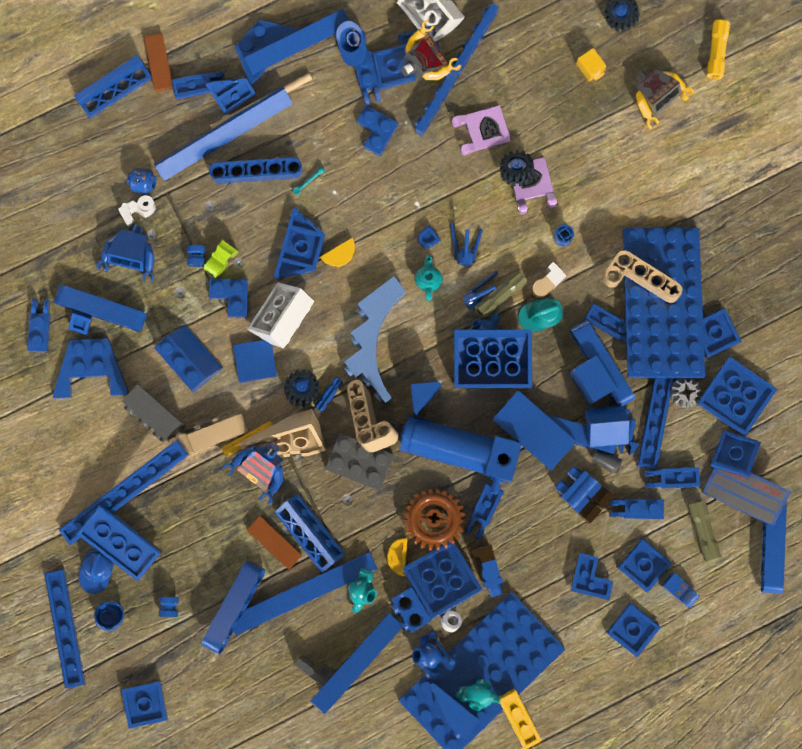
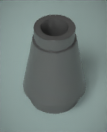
(608, 461)

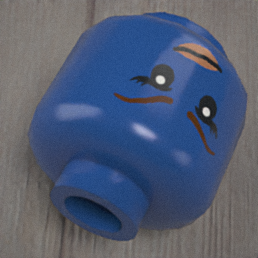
(141, 181)

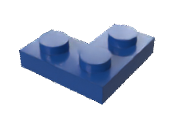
(381, 127)
(235, 291)
(584, 579)

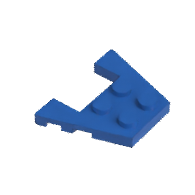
(89, 359)

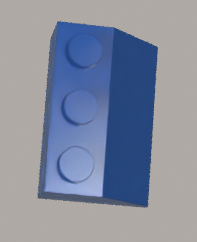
(188, 358)

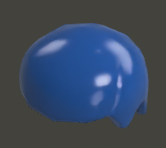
(109, 616)

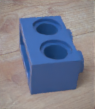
(415, 607)

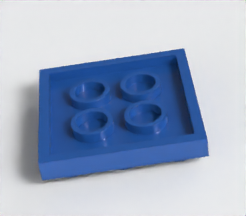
(736, 396)
(442, 580)

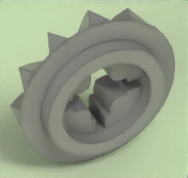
(679, 386)

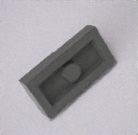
(320, 676)

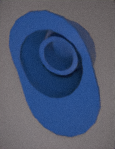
(351, 43)
(95, 572)

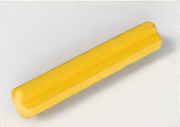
(234, 445)

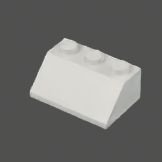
(440, 13)
(281, 314)

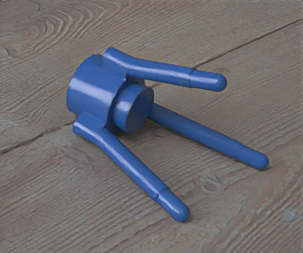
(465, 256)
(473, 298)

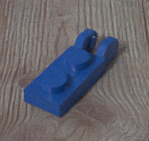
(367, 78)
(194, 85)
(39, 327)
(675, 478)
(484, 509)
(639, 509)

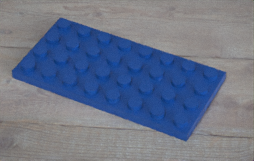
(662, 335)
(503, 649)

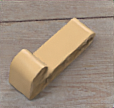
(643, 280)
(365, 420)
(213, 435)

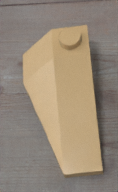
(293, 435)

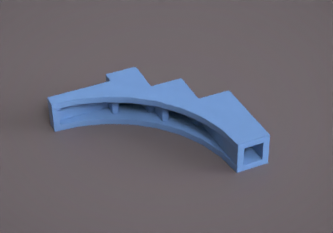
(375, 309)

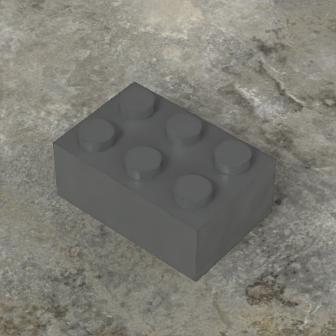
(152, 414)
(357, 464)

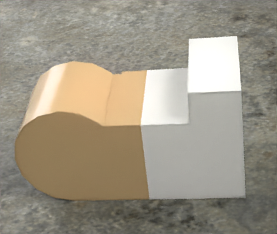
(549, 282)

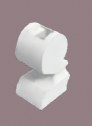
(145, 207)

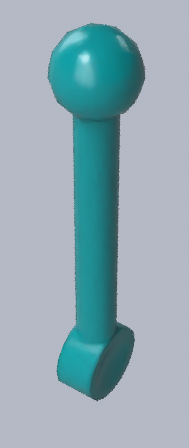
(297, 190)

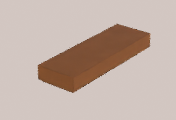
(158, 62)
(274, 542)

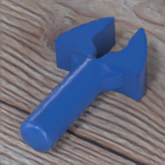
(633, 446)

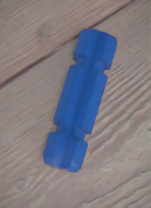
(328, 394)

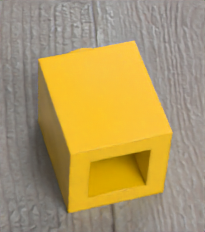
(591, 65)

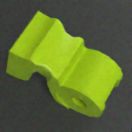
(219, 259)

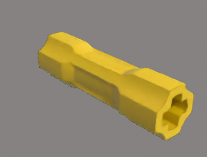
(718, 48)

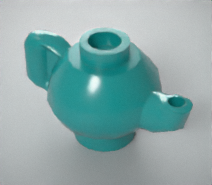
(428, 278)
(362, 590)
(478, 695)

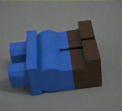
(581, 488)
(489, 569)

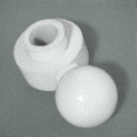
(454, 618)

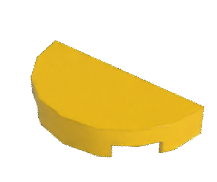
(340, 255)
(397, 556)

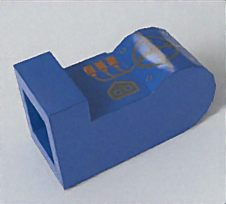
(680, 590)

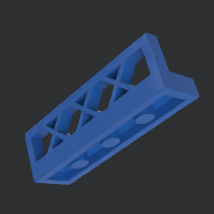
(110, 80)
(311, 530)

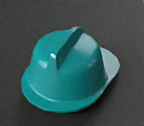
(540, 314)

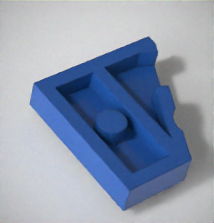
(230, 93)

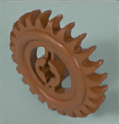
(415, 516)

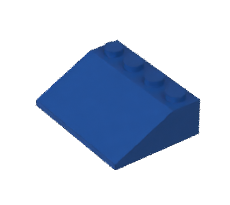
(492, 358)

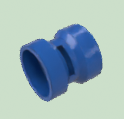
(563, 239)
(196, 255)
(168, 606)

